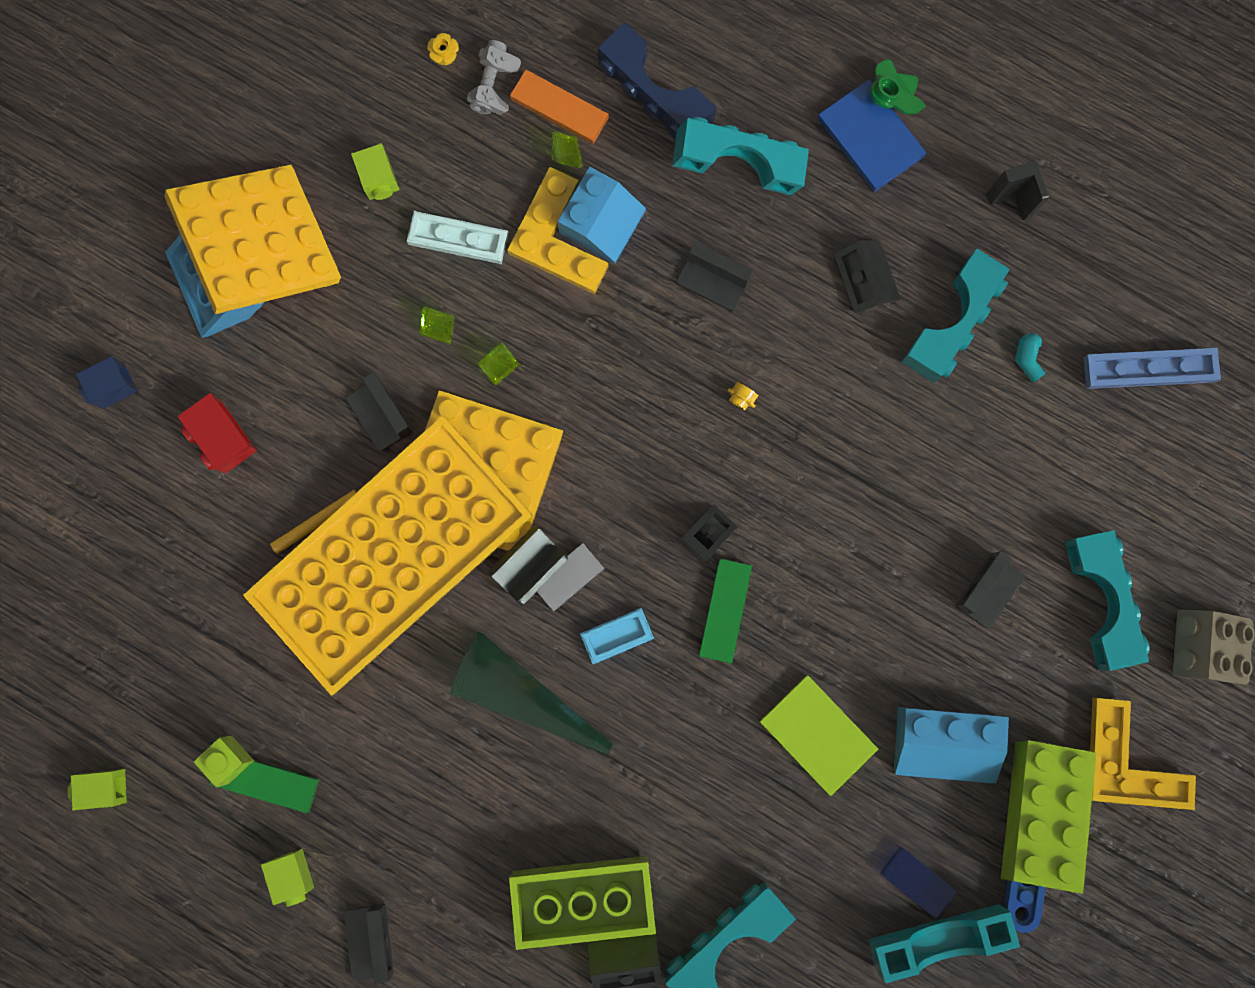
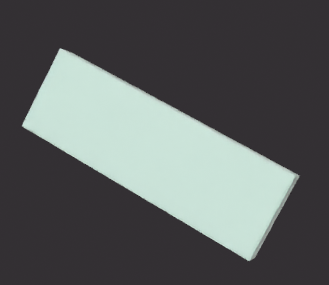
(457, 237)

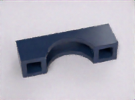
(624, 58)

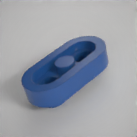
(1030, 899)

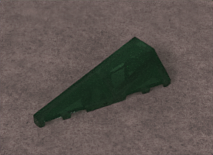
(502, 685)

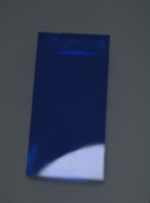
(918, 882)

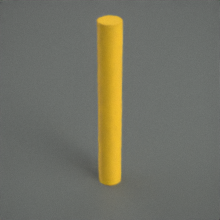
(309, 525)

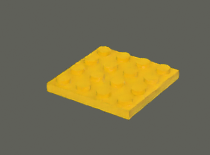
(252, 238)
(511, 446)

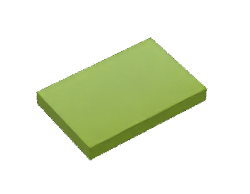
(818, 735)

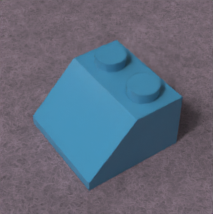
(601, 215)

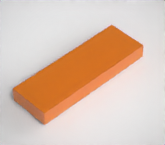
(559, 106)

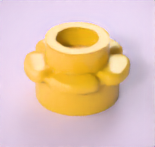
(446, 56)
(742, 396)

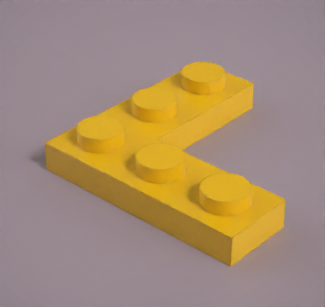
(539, 248)
(1112, 777)

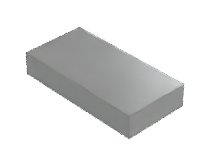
(570, 577)

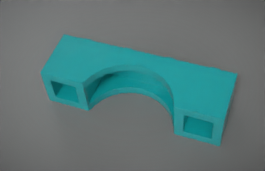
(778, 164)
(976, 285)
(1120, 638)
(757, 916)
(970, 933)

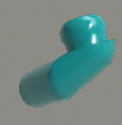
(1027, 354)

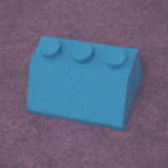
(195, 295)
(950, 745)

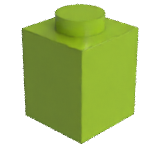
(375, 172)
(223, 761)
(97, 789)
(288, 878)

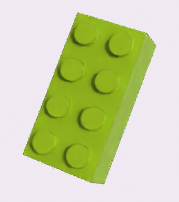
(1048, 816)
(582, 902)

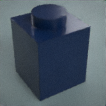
(105, 383)

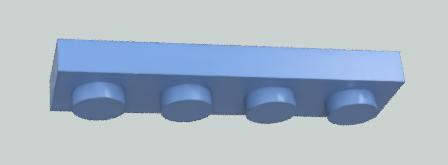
(1152, 368)

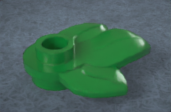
(895, 89)

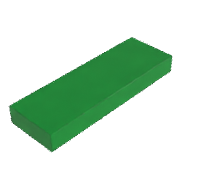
(725, 611)
(275, 786)

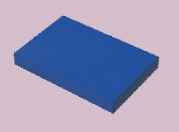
(871, 137)

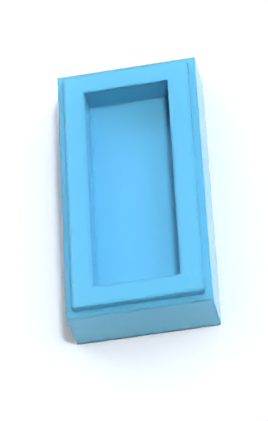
(617, 636)

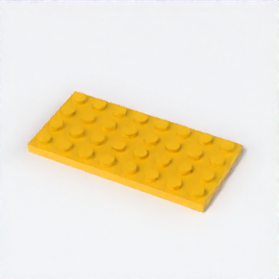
(387, 555)

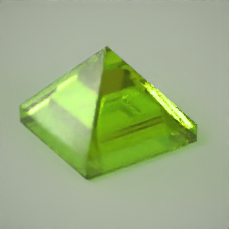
(566, 150)
(436, 325)
(498, 364)

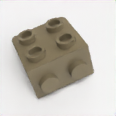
(1213, 646)

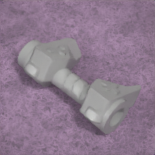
(495, 59)

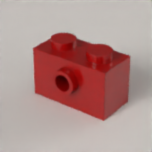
(216, 433)

